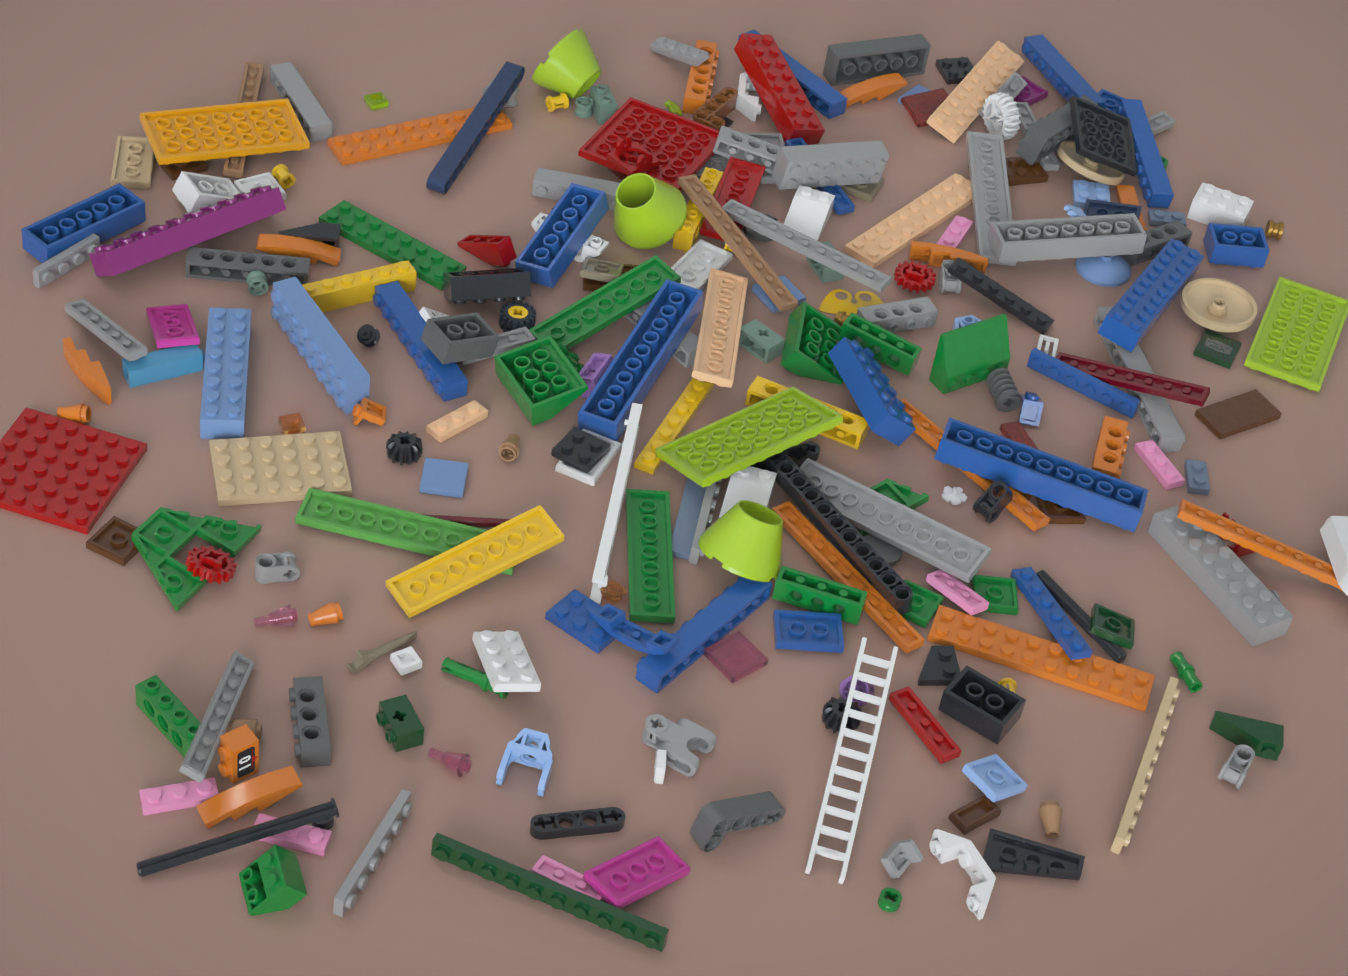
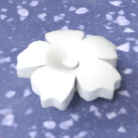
(954, 495)

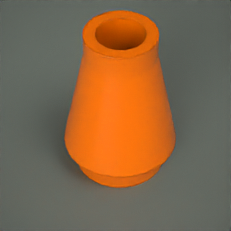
(78, 413)
(327, 614)

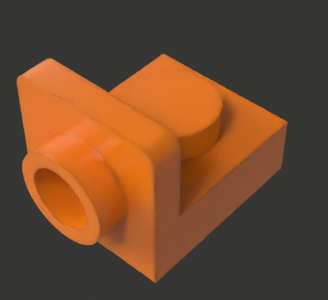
(370, 411)

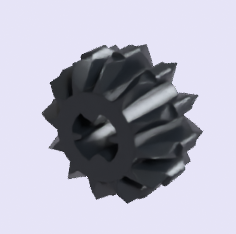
(404, 448)
(833, 714)

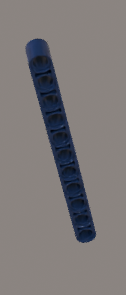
(475, 128)

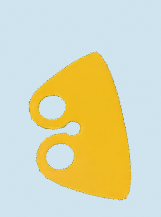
(833, 305)

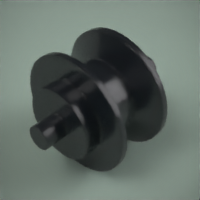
(368, 335)

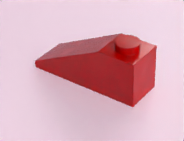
(490, 248)

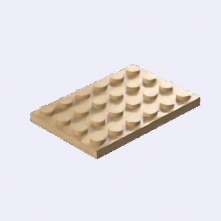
(278, 467)

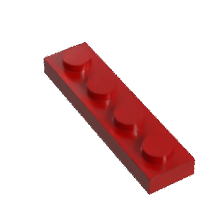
(925, 725)

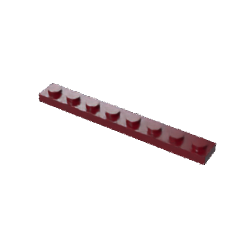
(1139, 380)

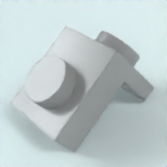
(900, 856)

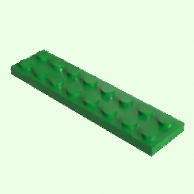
(391, 243)
(606, 304)
(649, 556)

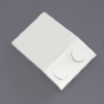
(202, 190)
(810, 211)
(750, 485)

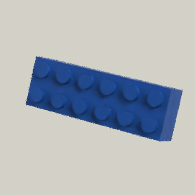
(101, 214)
(563, 234)
(872, 391)

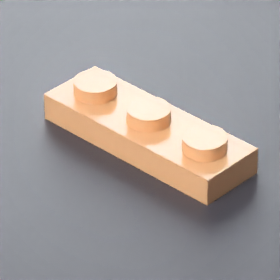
(457, 421)

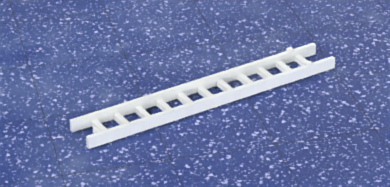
(608, 536)
(863, 777)

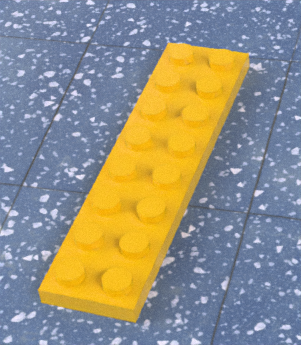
(474, 561)

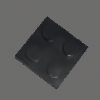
(954, 69)
(580, 450)

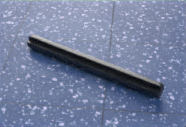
(1080, 616)

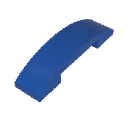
(634, 636)

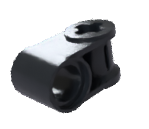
(993, 503)

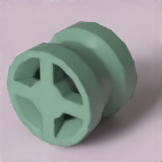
(584, 107)
(257, 283)

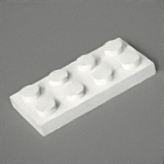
(506, 661)

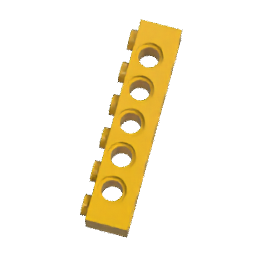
(686, 236)
(850, 432)

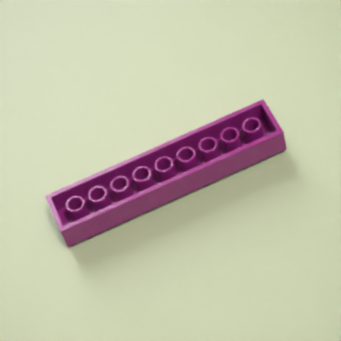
(186, 231)

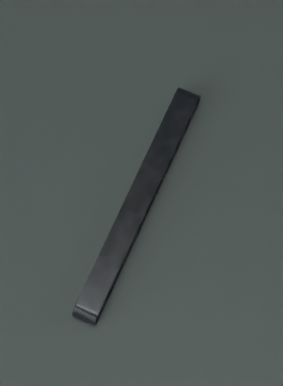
(840, 532)

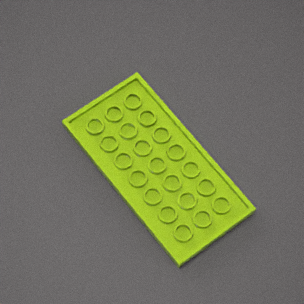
(1298, 334)
(748, 436)

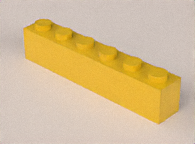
(359, 286)

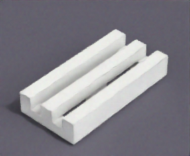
(1048, 339)

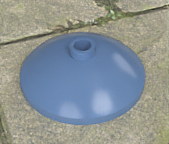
(1104, 270)

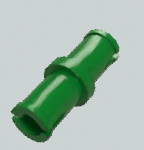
(1186, 672)

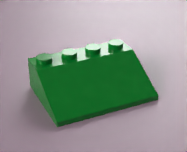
(808, 342)
(970, 354)
(539, 379)

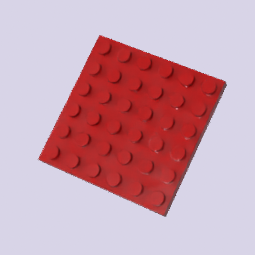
(675, 140)
(63, 469)

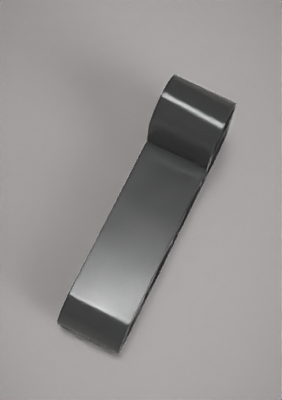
(734, 815)

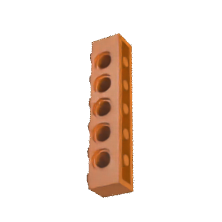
(701, 78)

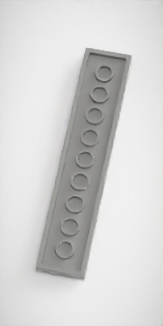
(988, 187)
(899, 524)

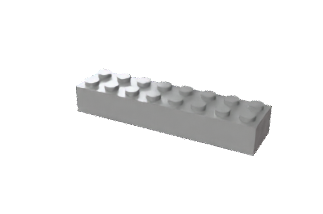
(1066, 237)
(1222, 577)

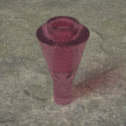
(282, 617)
(457, 762)

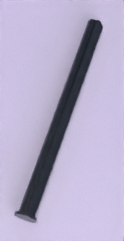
(237, 838)

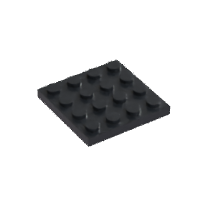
(1103, 136)

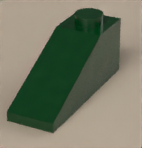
(1261, 736)

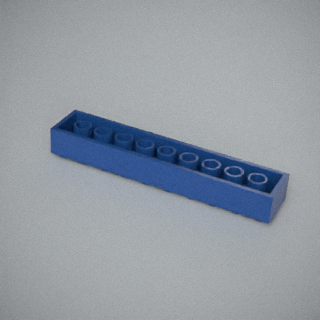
(1150, 295)
(641, 359)
(1042, 474)

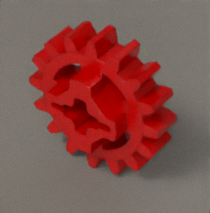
(915, 276)
(210, 564)

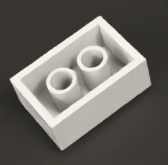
(1219, 206)

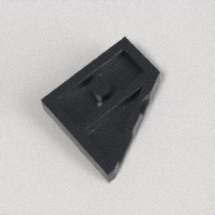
(940, 667)

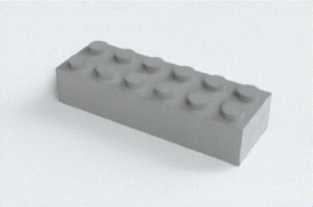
(830, 164)

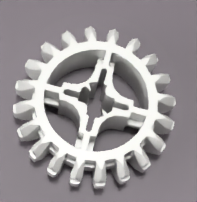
(1001, 115)

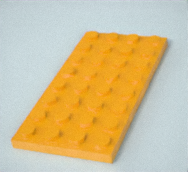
(223, 131)

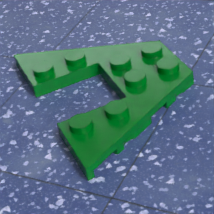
(169, 532)

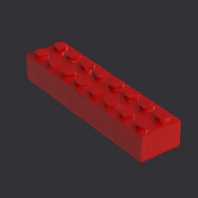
(778, 88)

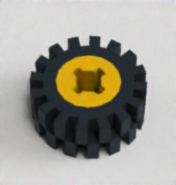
(516, 316)

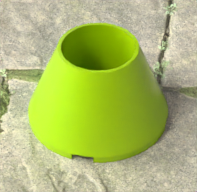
(570, 66)
(654, 221)
(746, 541)

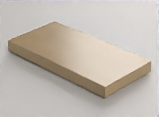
(132, 162)

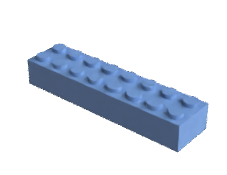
(319, 344)
(225, 374)

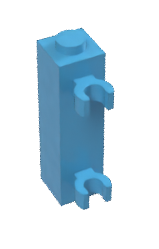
(163, 365)

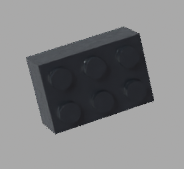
(982, 704)

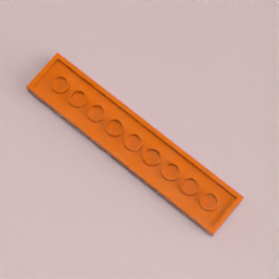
(405, 136)
(1041, 658)

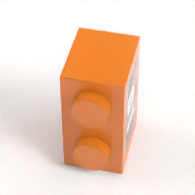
(238, 754)

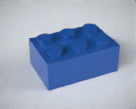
(1236, 245)

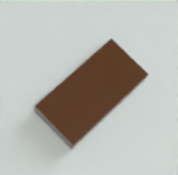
(974, 814)

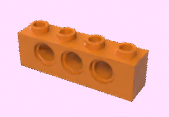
(1111, 447)

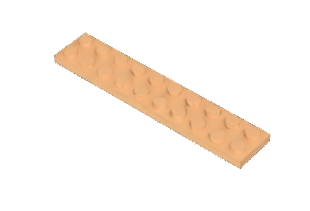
(968, 97)
(911, 221)
(720, 328)

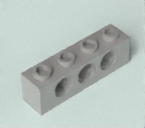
(746, 147)
(901, 315)

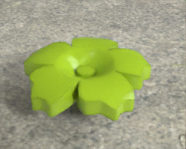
(673, 108)

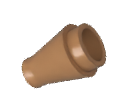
(509, 448)
(1050, 815)

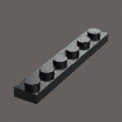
(1000, 295)

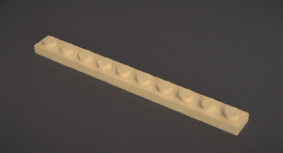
(1144, 770)

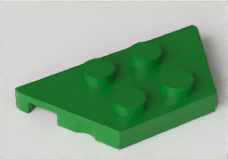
(900, 494)

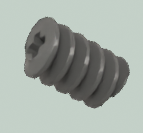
(1003, 390)

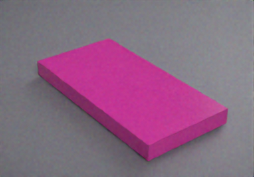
(172, 326)
(636, 873)

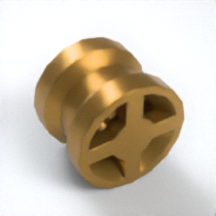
(1274, 229)

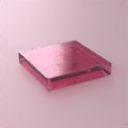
(735, 656)

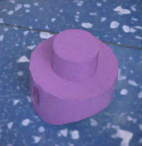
(860, 686)

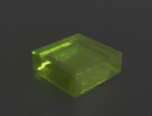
(376, 101)

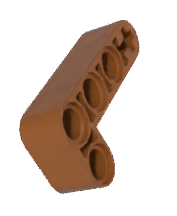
(717, 108)

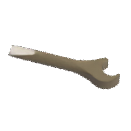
(367, 656)

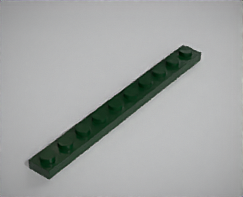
(549, 892)

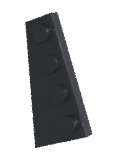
(1026, 857)

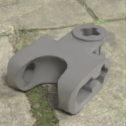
(678, 741)

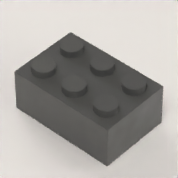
(460, 338)

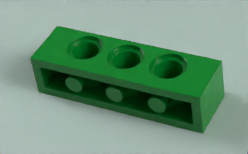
(885, 345)
(819, 594)
(167, 712)

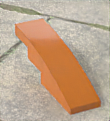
(876, 87)
(298, 247)
(935, 254)
(88, 372)
(248, 795)

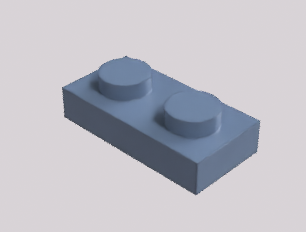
(1159, 217)
(1196, 477)

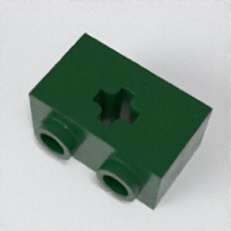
(400, 723)

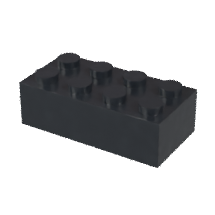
(487, 284)

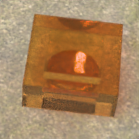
(292, 424)

